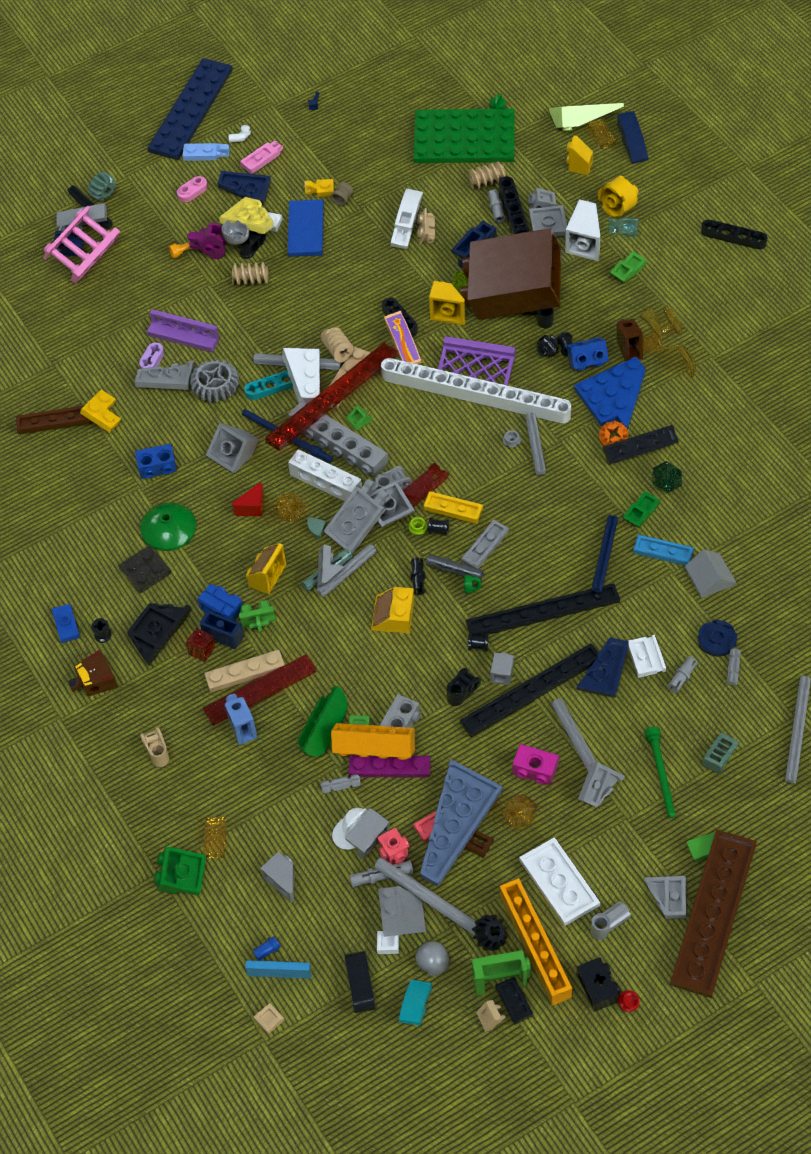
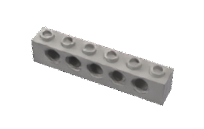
(346, 444)

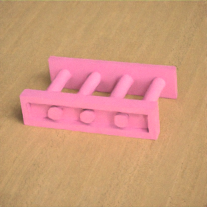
(88, 260)

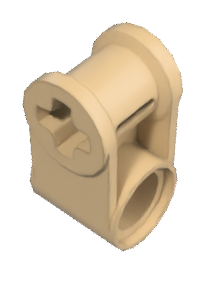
(155, 744)

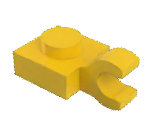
(323, 187)

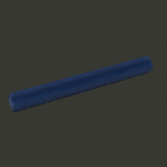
(604, 554)

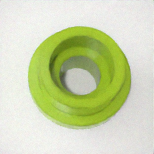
(418, 522)

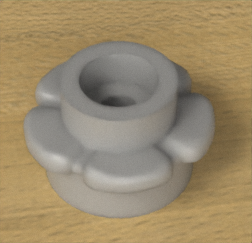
(511, 435)

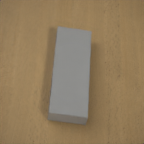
(96, 212)
(485, 544)

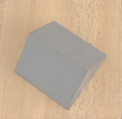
(396, 507)
(709, 573)

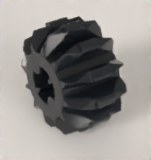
(489, 932)

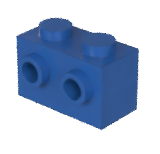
(587, 353)

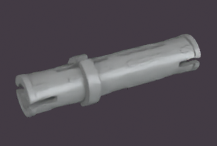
(372, 876)

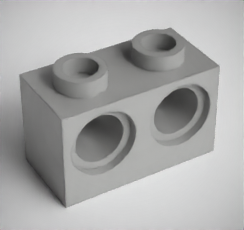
(395, 717)

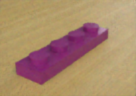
(390, 767)

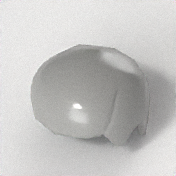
(235, 233)
(432, 958)

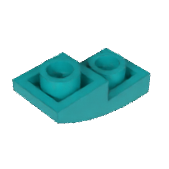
(414, 1002)

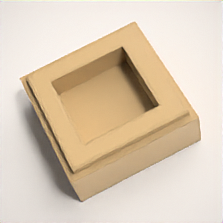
(268, 1018)

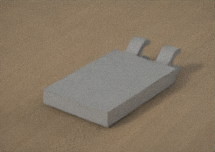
(357, 516)

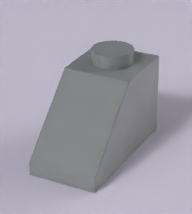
(280, 875)

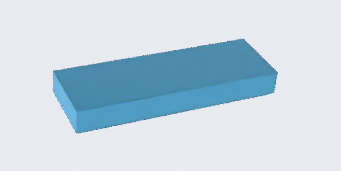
(663, 550)
(278, 969)

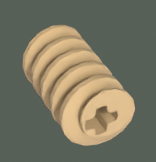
(486, 174)
(250, 273)
(337, 344)

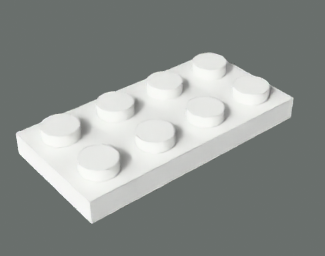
(559, 881)

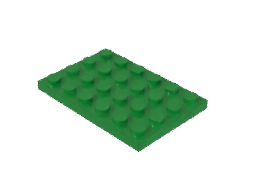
(464, 135)

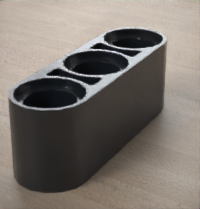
(360, 982)

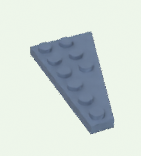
(460, 811)

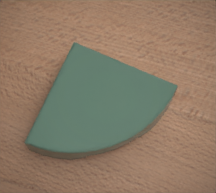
(316, 526)

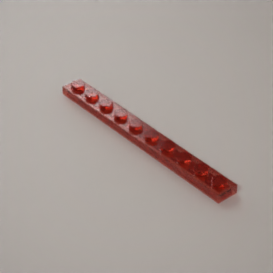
(330, 397)

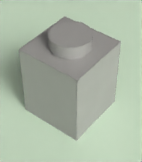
(502, 668)

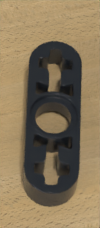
(387, 310)

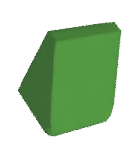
(359, 417)

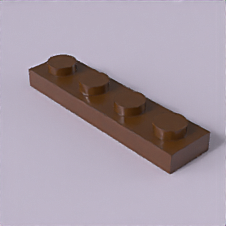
(50, 420)

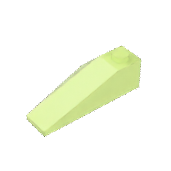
(574, 116)

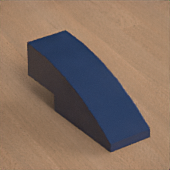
(632, 137)
(481, 232)

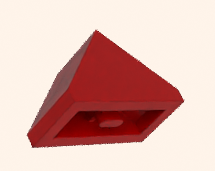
(250, 503)

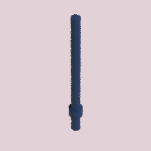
(314, 450)

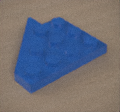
(613, 392)

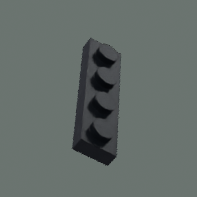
(640, 444)

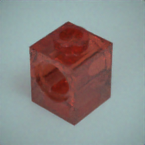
(200, 645)

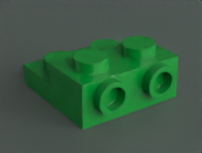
(179, 871)

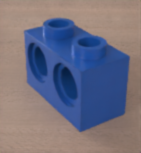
(155, 461)

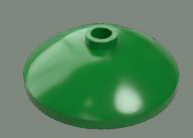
(170, 533)

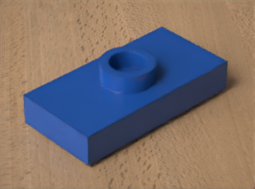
(65, 623)

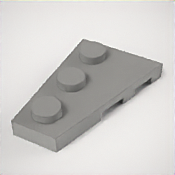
(166, 378)

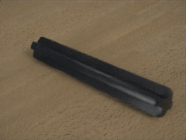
(84, 202)

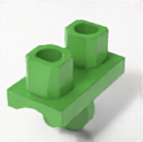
(258, 617)

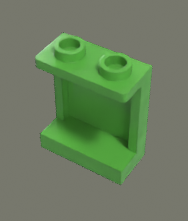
(500, 967)

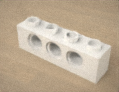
(323, 475)

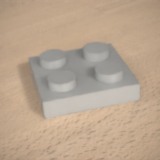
(549, 217)

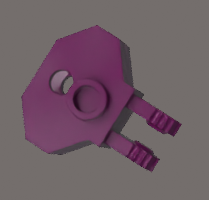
(208, 241)

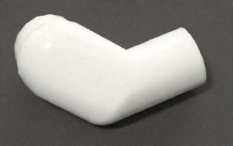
(245, 132)

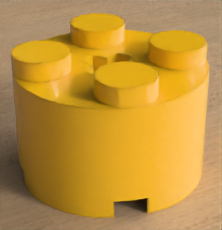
(618, 196)

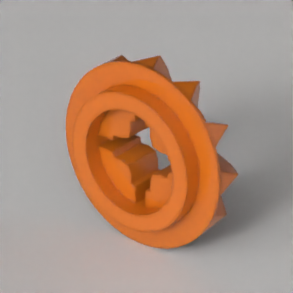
(604, 433)

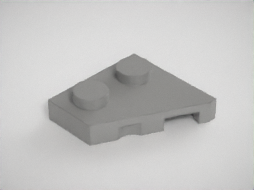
(669, 895)

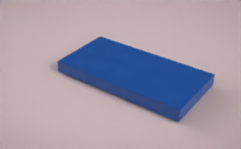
(305, 228)

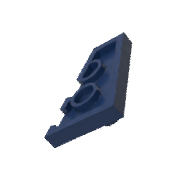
(245, 184)
(606, 671)

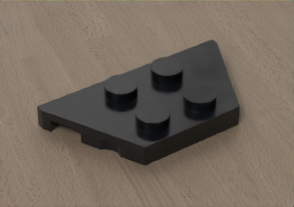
(155, 628)

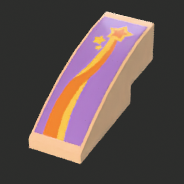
(402, 338)

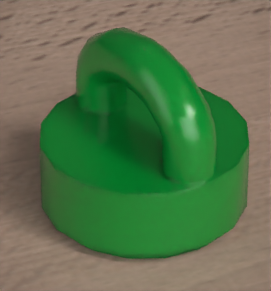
(497, 102)
(468, 588)

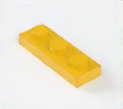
(453, 507)

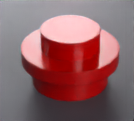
(628, 1001)

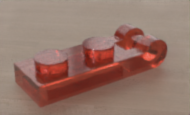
(421, 486)

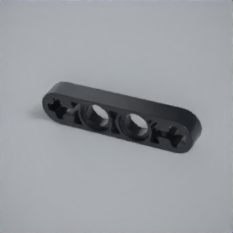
(734, 231)

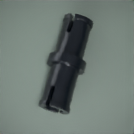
(418, 575)

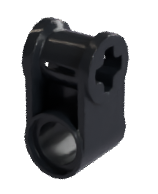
(251, 245)
(463, 684)

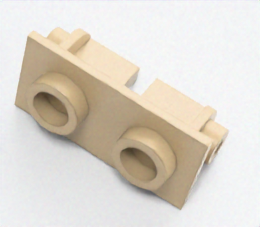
(426, 222)

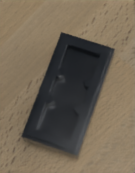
(514, 1000)

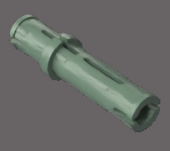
(339, 559)

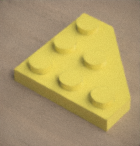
(250, 213)

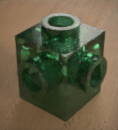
(667, 477)

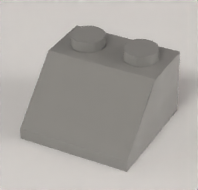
(400, 912)

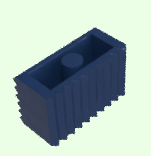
(222, 629)

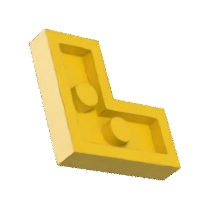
(98, 411)

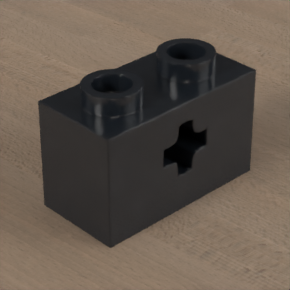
(598, 996)

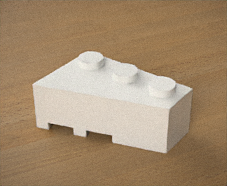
(303, 372)

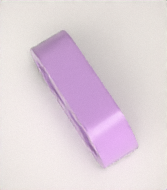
(149, 357)

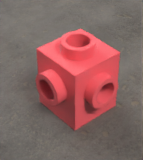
(393, 846)

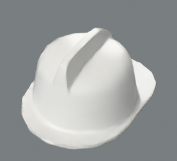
(345, 826)

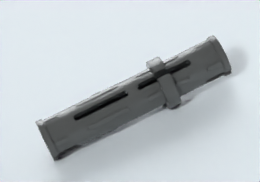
(446, 564)

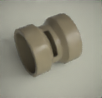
(341, 194)

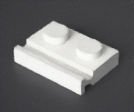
(646, 656)

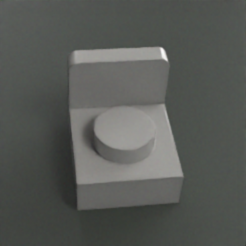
(541, 198)

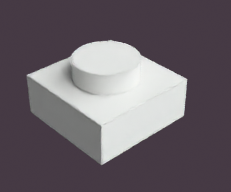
(277, 219)
(387, 944)

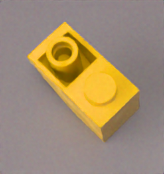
(579, 157)

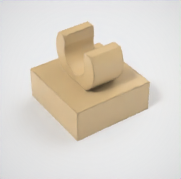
(489, 1015)

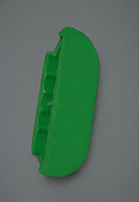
(317, 731)

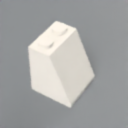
(583, 232)

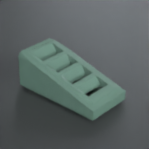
(713, 764)

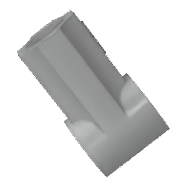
(609, 919)

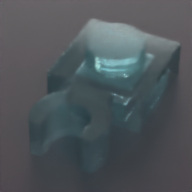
(626, 226)

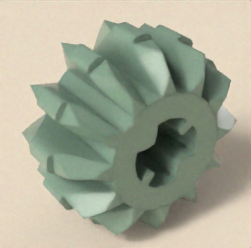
(101, 186)

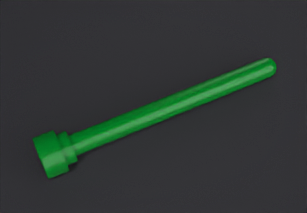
(653, 736)

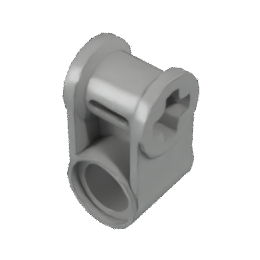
(395, 474)

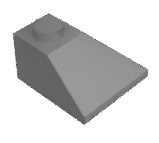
(231, 447)

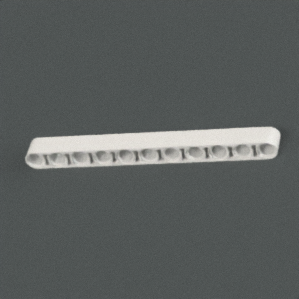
(476, 390)

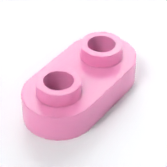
(192, 189)

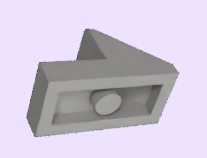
(325, 570)

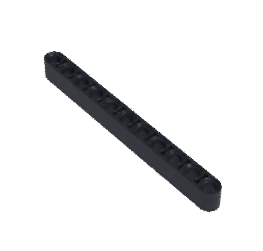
(517, 224)

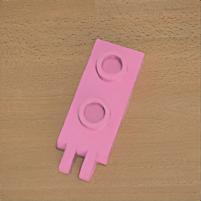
(261, 157)

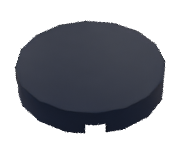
(717, 638)

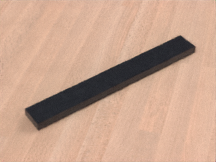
(542, 611)
(529, 691)

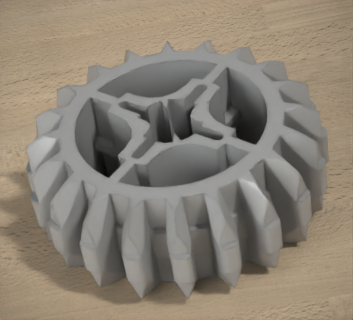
(215, 385)

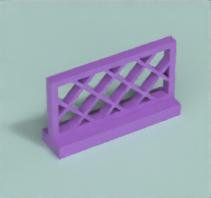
(481, 350)

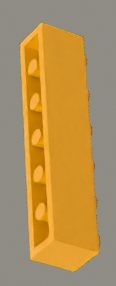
(535, 942)

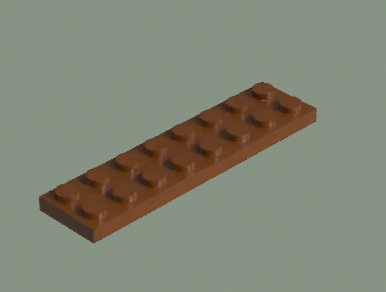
(713, 913)

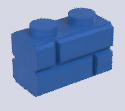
(220, 602)

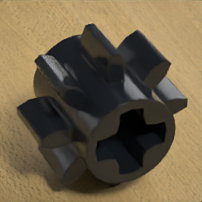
(547, 345)

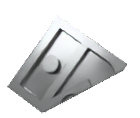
(598, 784)

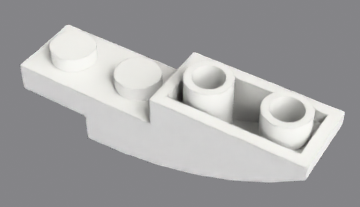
(406, 218)

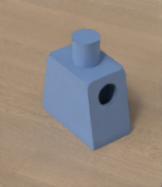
(240, 719)

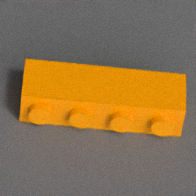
(373, 740)

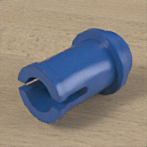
(266, 948)

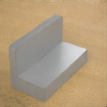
(365, 832)

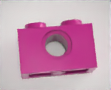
(529, 756)

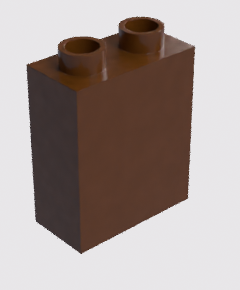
(513, 274)

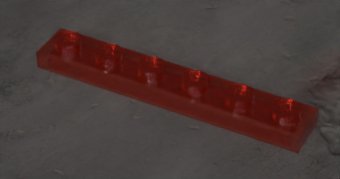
(263, 687)

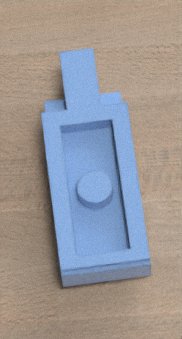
(205, 151)

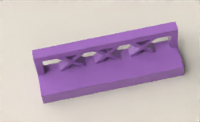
(183, 333)

